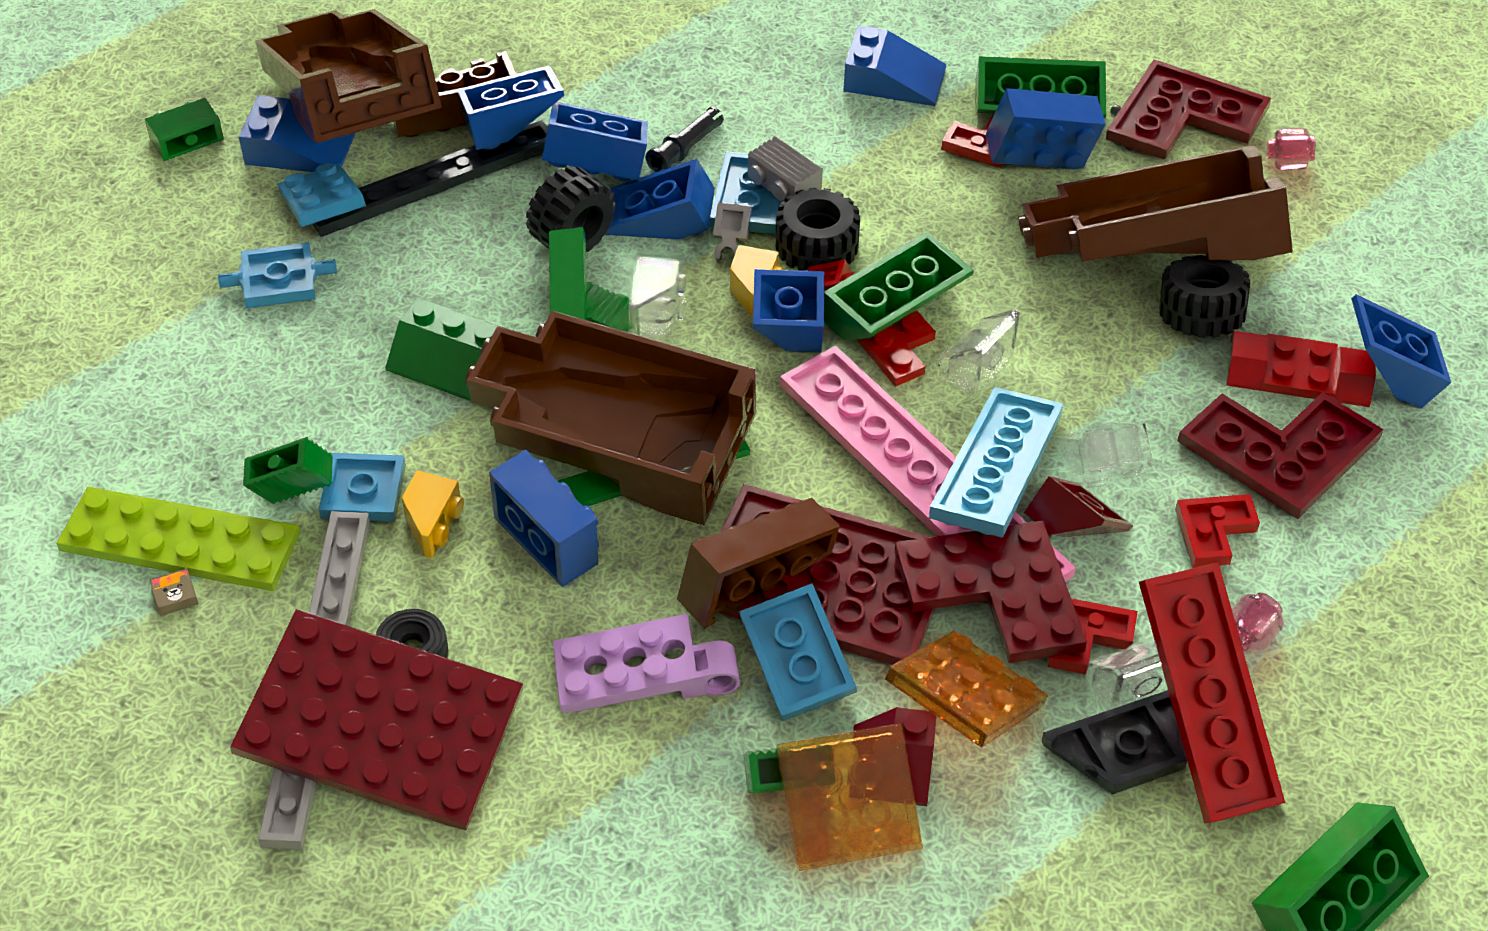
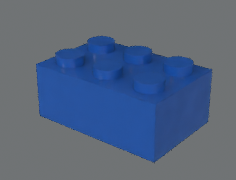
(1044, 129)
(595, 141)
(544, 517)

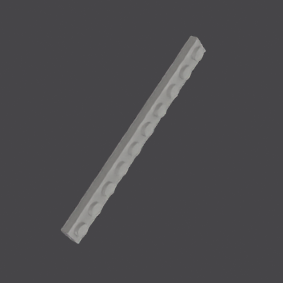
(333, 598)

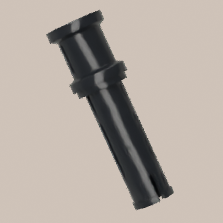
(676, 146)

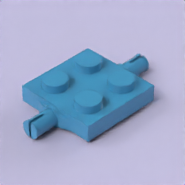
(277, 275)

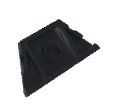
(1123, 744)

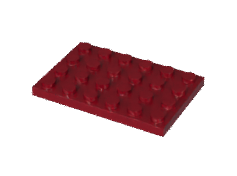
(854, 583)
(378, 719)

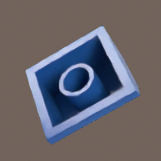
(790, 308)

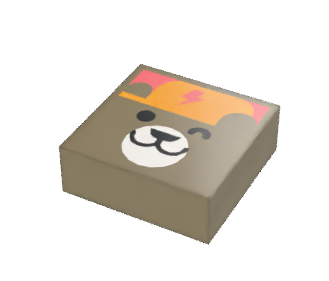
(173, 591)

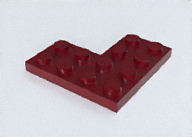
(1174, 97)
(1282, 465)
(1011, 573)

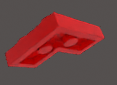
(968, 143)
(893, 347)
(1208, 522)
(1101, 626)

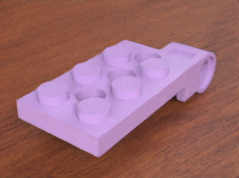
(699, 671)

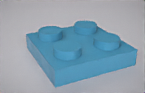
(364, 485)

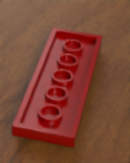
(1211, 693)

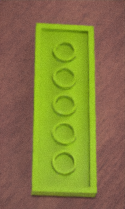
(179, 537)

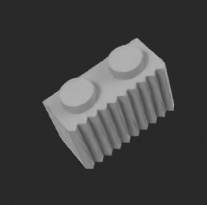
(782, 169)

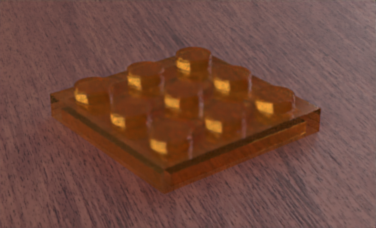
(967, 688)
(849, 796)

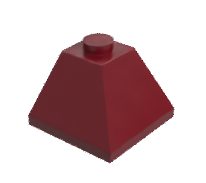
(1073, 510)
(919, 741)

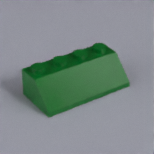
(1033, 74)
(892, 288)
(437, 346)
(1347, 876)

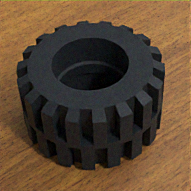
(571, 201)
(817, 228)
(1204, 296)

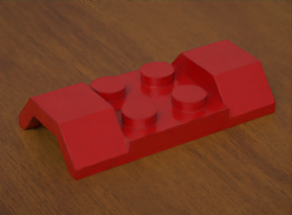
(1301, 368)

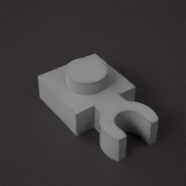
(731, 225)

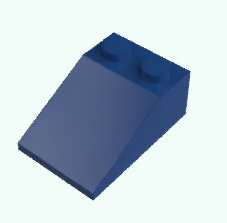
(891, 68)
(507, 105)
(278, 141)
(664, 204)
(1402, 352)

